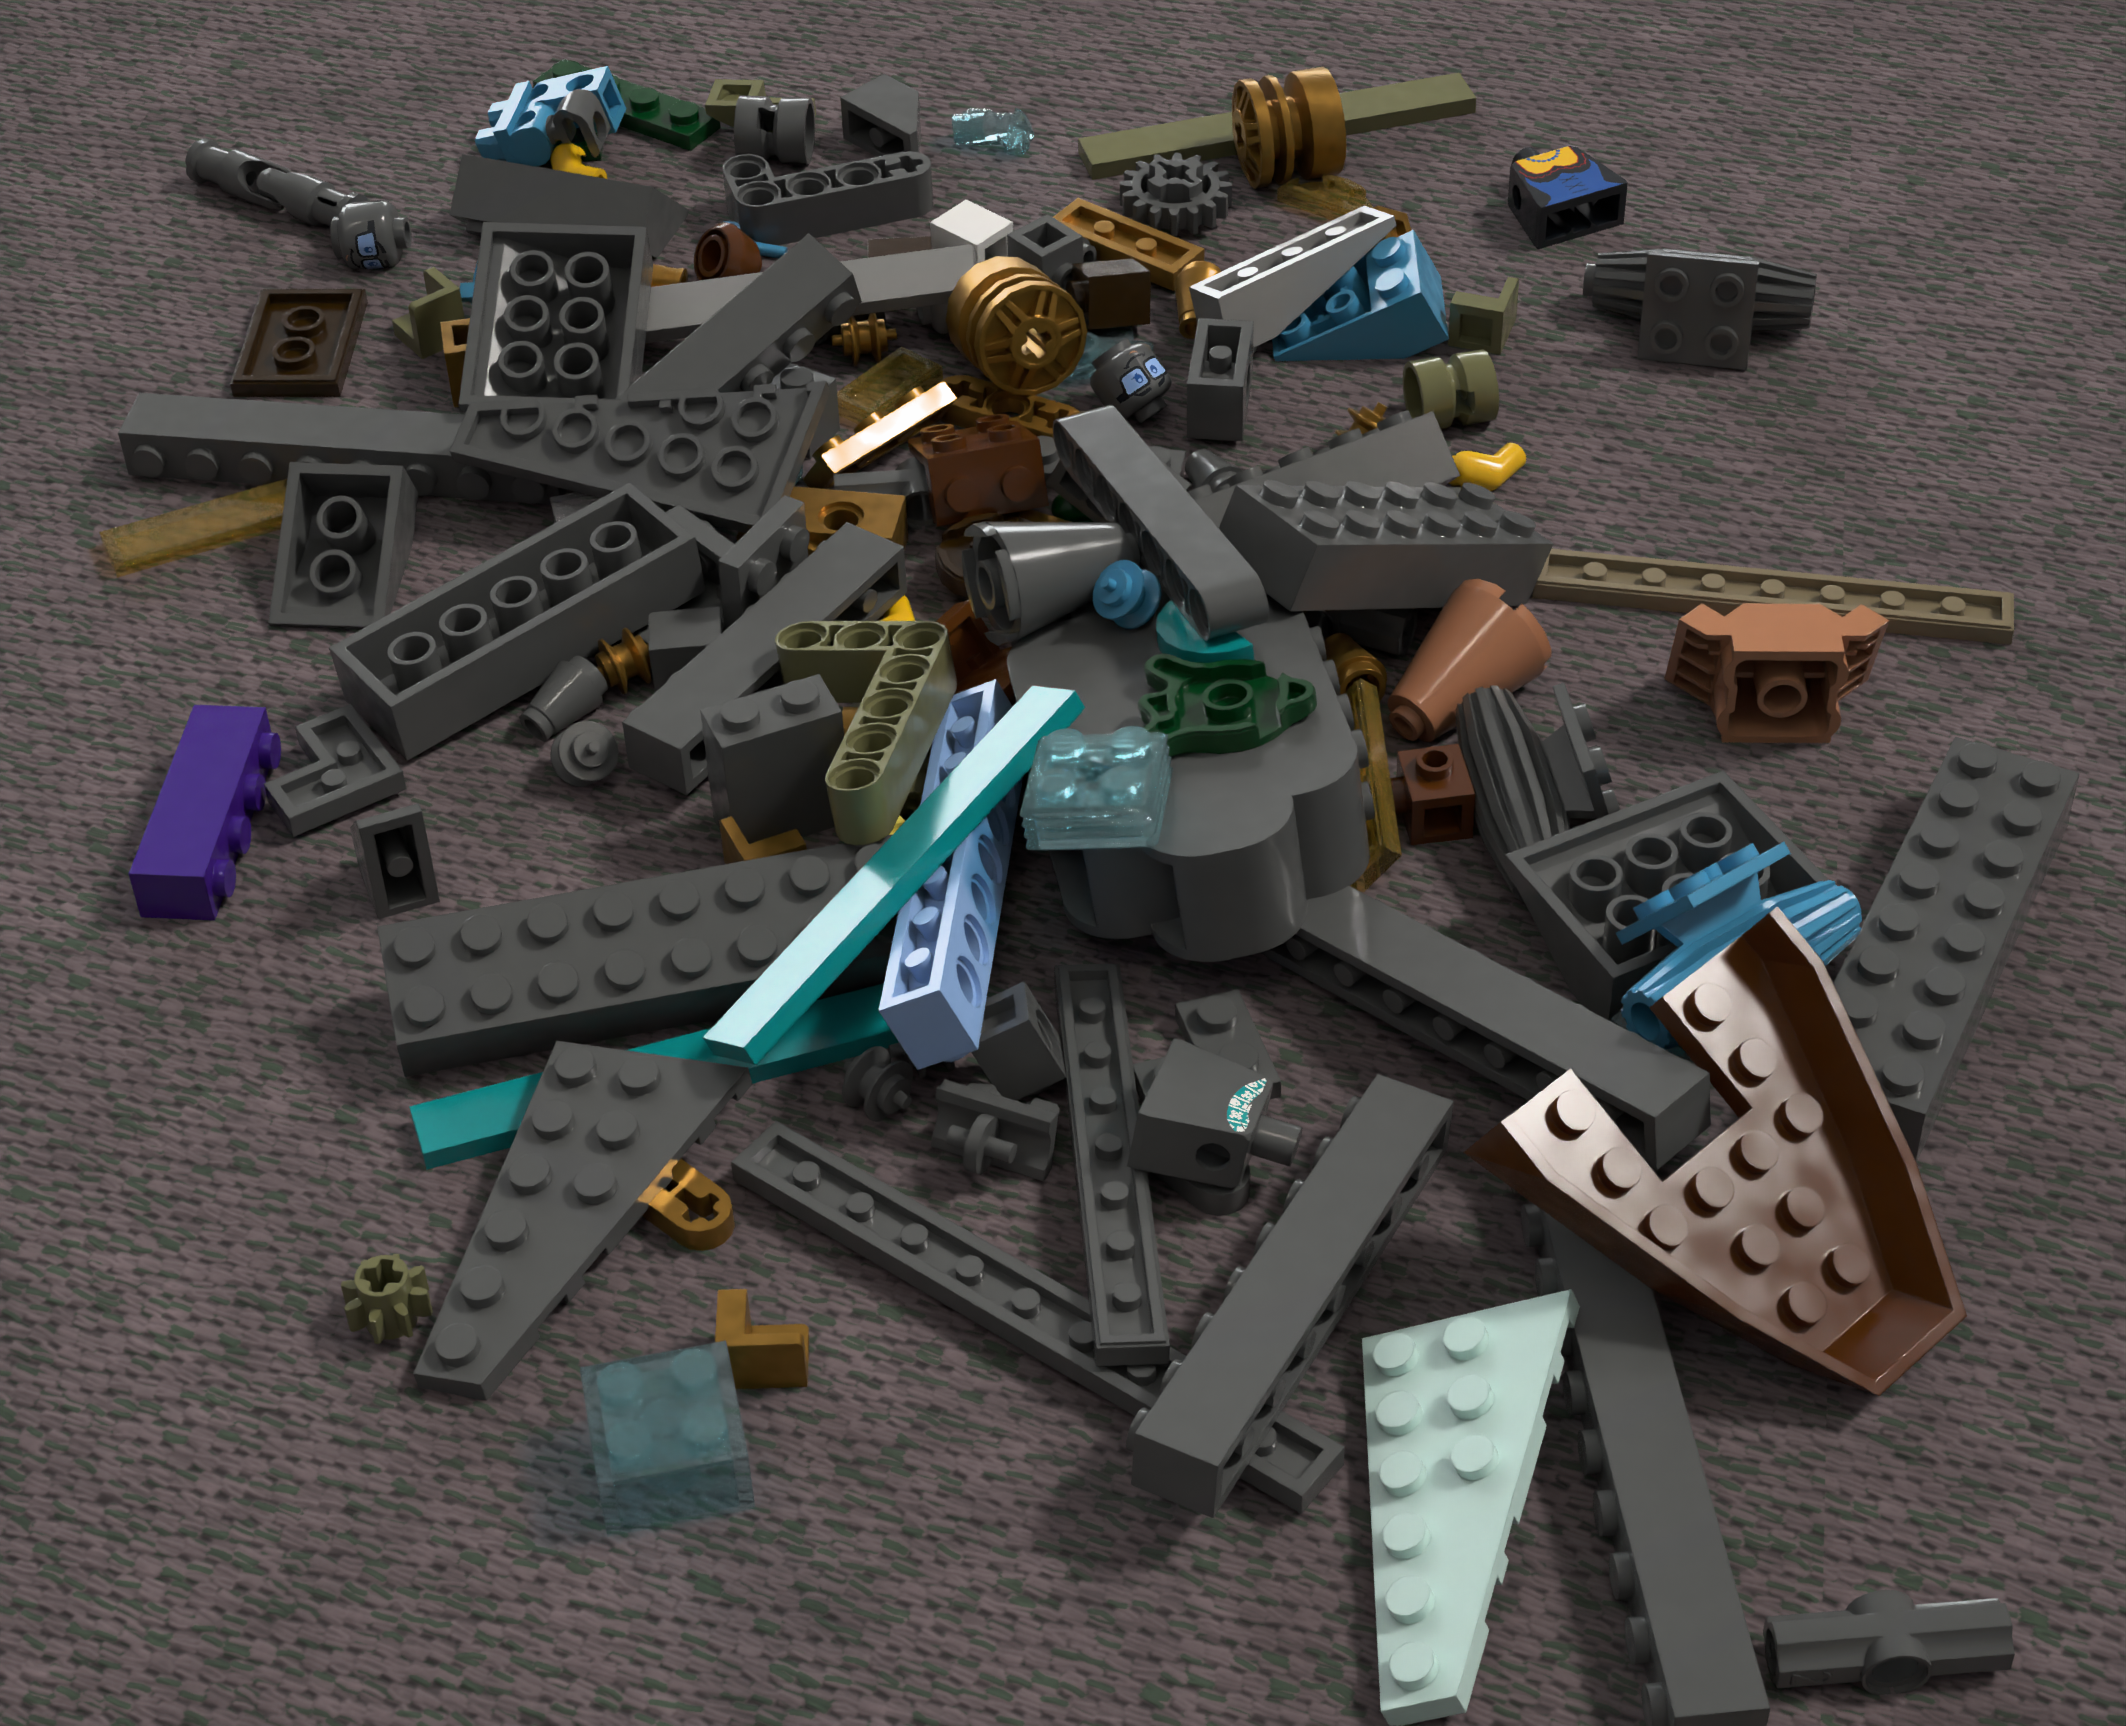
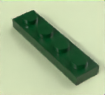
(652, 112)

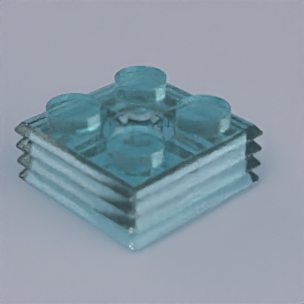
(1097, 790)

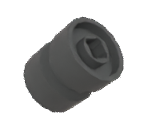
(791, 125)

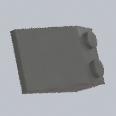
(342, 544)

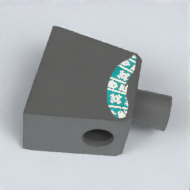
(1208, 1120)

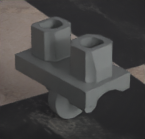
(995, 1129)

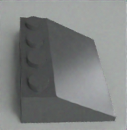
(557, 312)
(1594, 875)

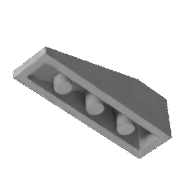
(1291, 276)

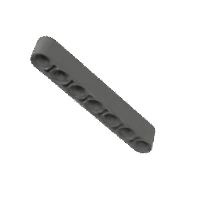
(1173, 533)

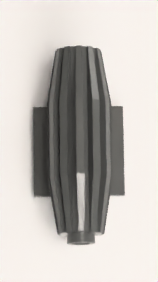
(1700, 303)
(1528, 784)

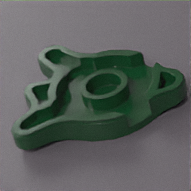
(1220, 704)

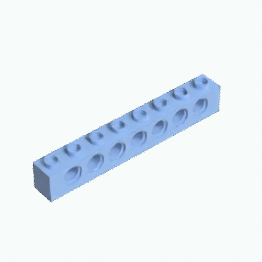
(950, 925)

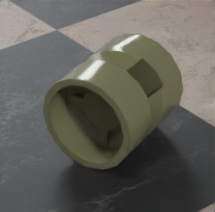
(1456, 390)

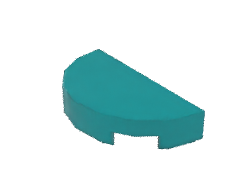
(1181, 640)

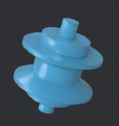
(1126, 594)

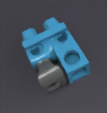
(535, 118)

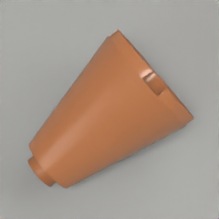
(1468, 647)

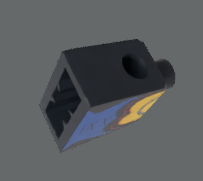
(1564, 195)

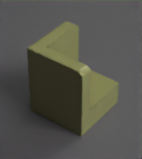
(1483, 321)
(421, 326)

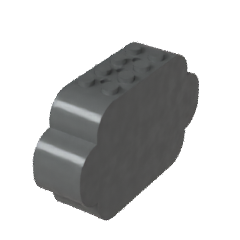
(1239, 830)

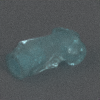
(993, 129)

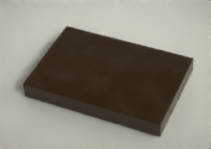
(299, 343)

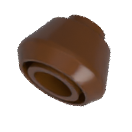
(725, 253)

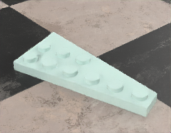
(1449, 1473)

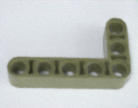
(903, 686)

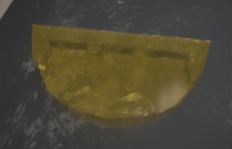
(1327, 198)

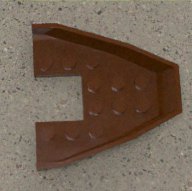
(1795, 1218)

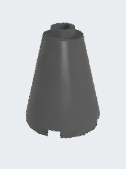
(1037, 571)

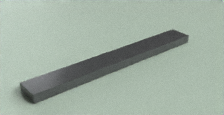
(1112, 1198)

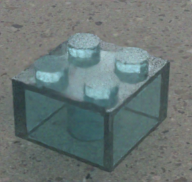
(667, 1438)

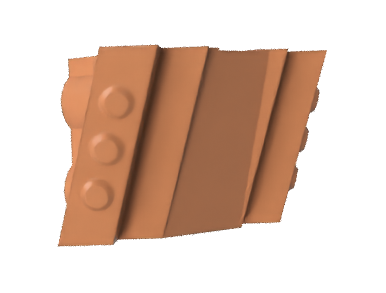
(1775, 667)

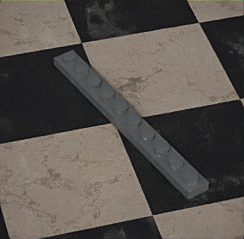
(996, 1292)

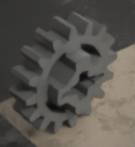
(1176, 193)

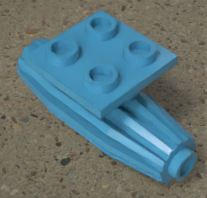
(1716, 909)

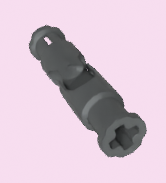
(247, 175)

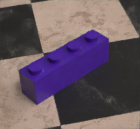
(204, 813)

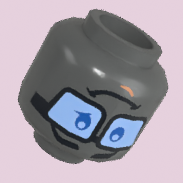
(370, 235)
(1131, 380)

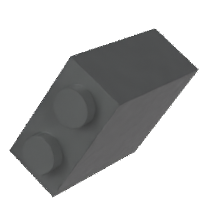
(773, 757)

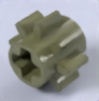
(386, 1297)

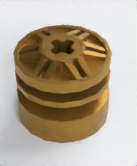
(1289, 127)
(1016, 325)

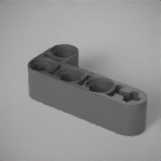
(825, 198)

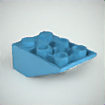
(1377, 310)

